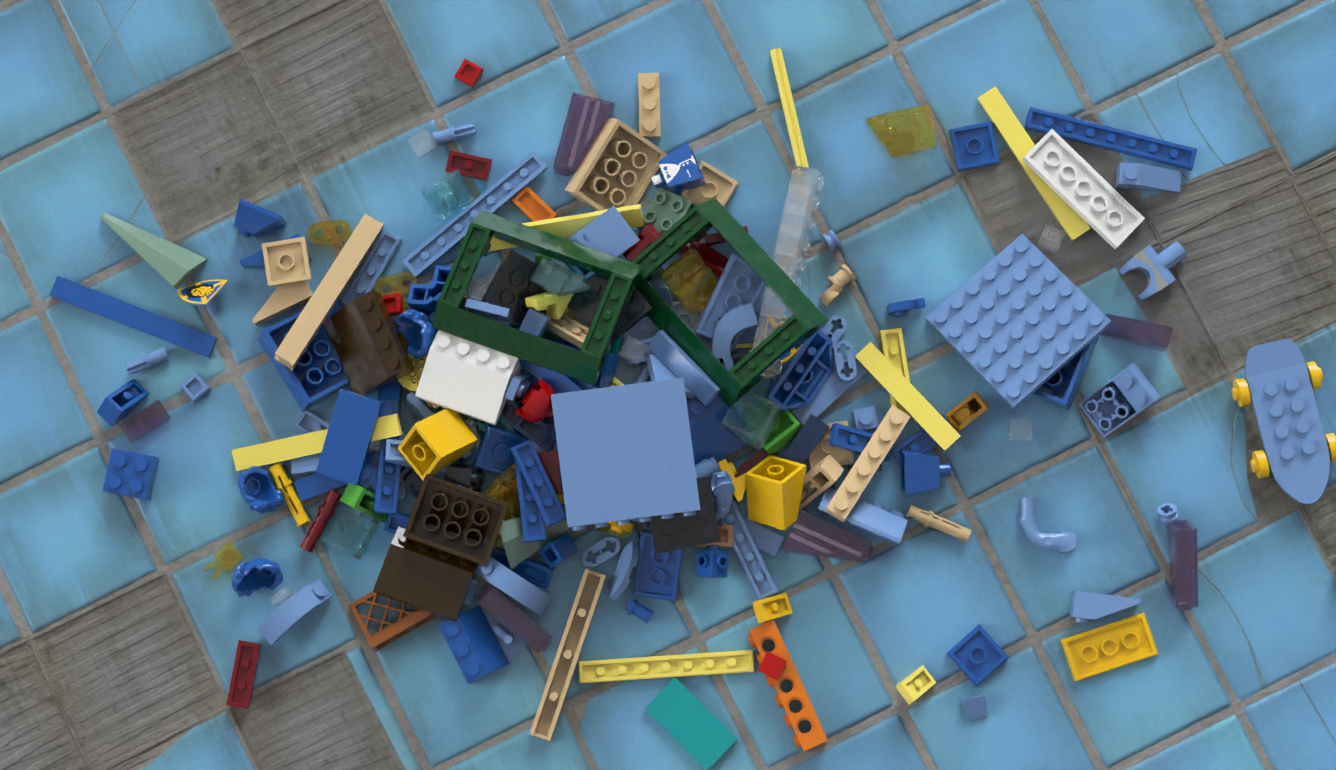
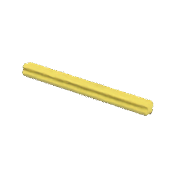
(788, 107)

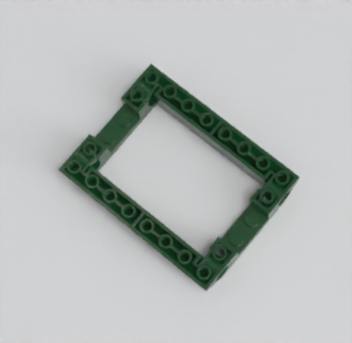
(793, 332)
(580, 365)

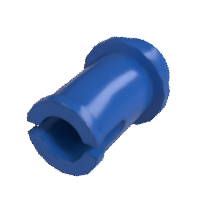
(639, 610)

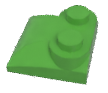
(783, 432)

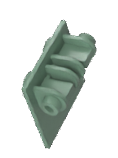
(665, 210)

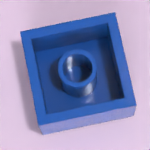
(131, 474)

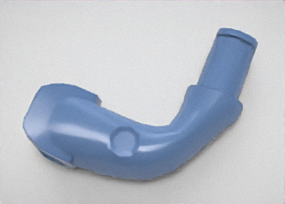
(722, 490)
(1060, 542)

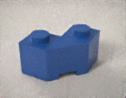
(425, 297)

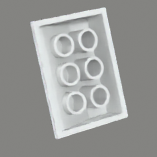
(467, 377)

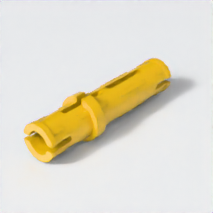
(289, 494)

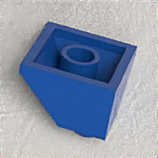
(256, 220)

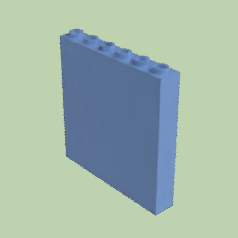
(625, 453)

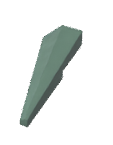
(164, 256)
(513, 544)

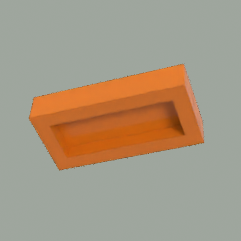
(532, 205)

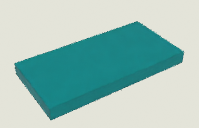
(691, 723)

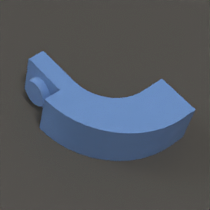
(727, 327)
(515, 586)
(293, 611)

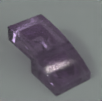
(145, 421)

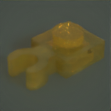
(226, 558)

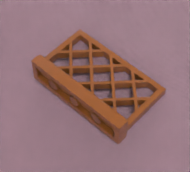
(394, 630)

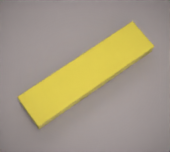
(894, 351)

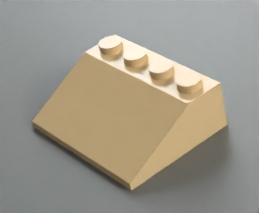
(615, 168)

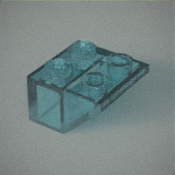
(557, 279)

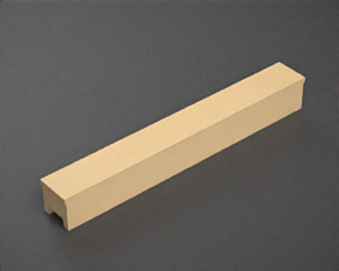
(328, 292)
(568, 654)

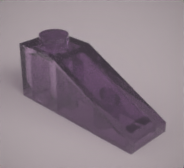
(1138, 332)

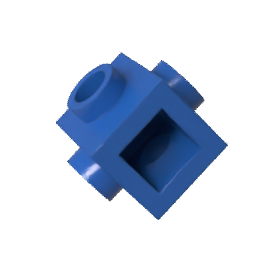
(712, 563)

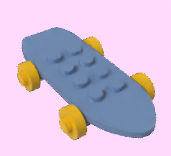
(1287, 419)

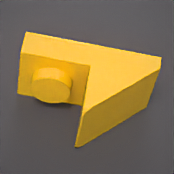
(739, 482)
(772, 608)

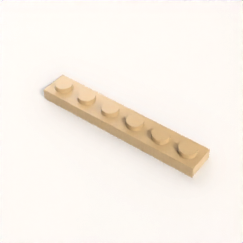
(867, 463)

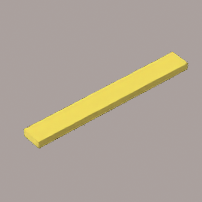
(1020, 145)
(569, 225)
(303, 445)
(666, 666)

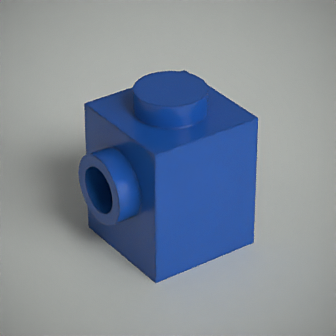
(558, 550)

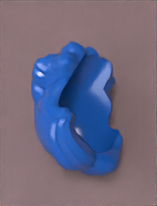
(416, 331)
(258, 490)
(255, 575)

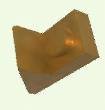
(967, 411)

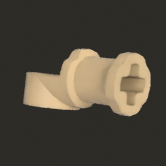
(838, 281)

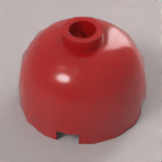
(537, 402)

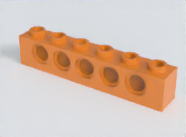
(816, 733)

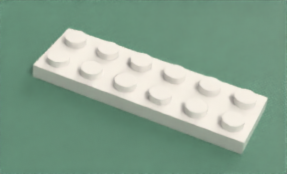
(1083, 189)

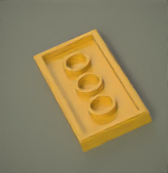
(1109, 647)

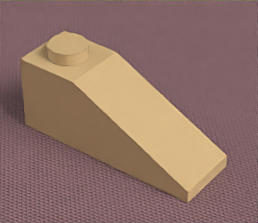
(283, 300)
(819, 479)

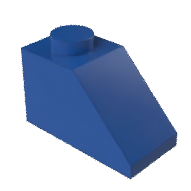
(122, 402)

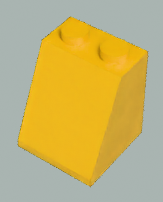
(436, 442)
(775, 491)

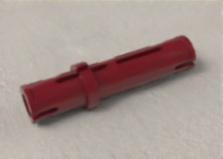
(324, 514)

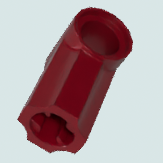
(646, 238)

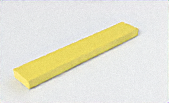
(907, 396)

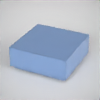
(195, 387)

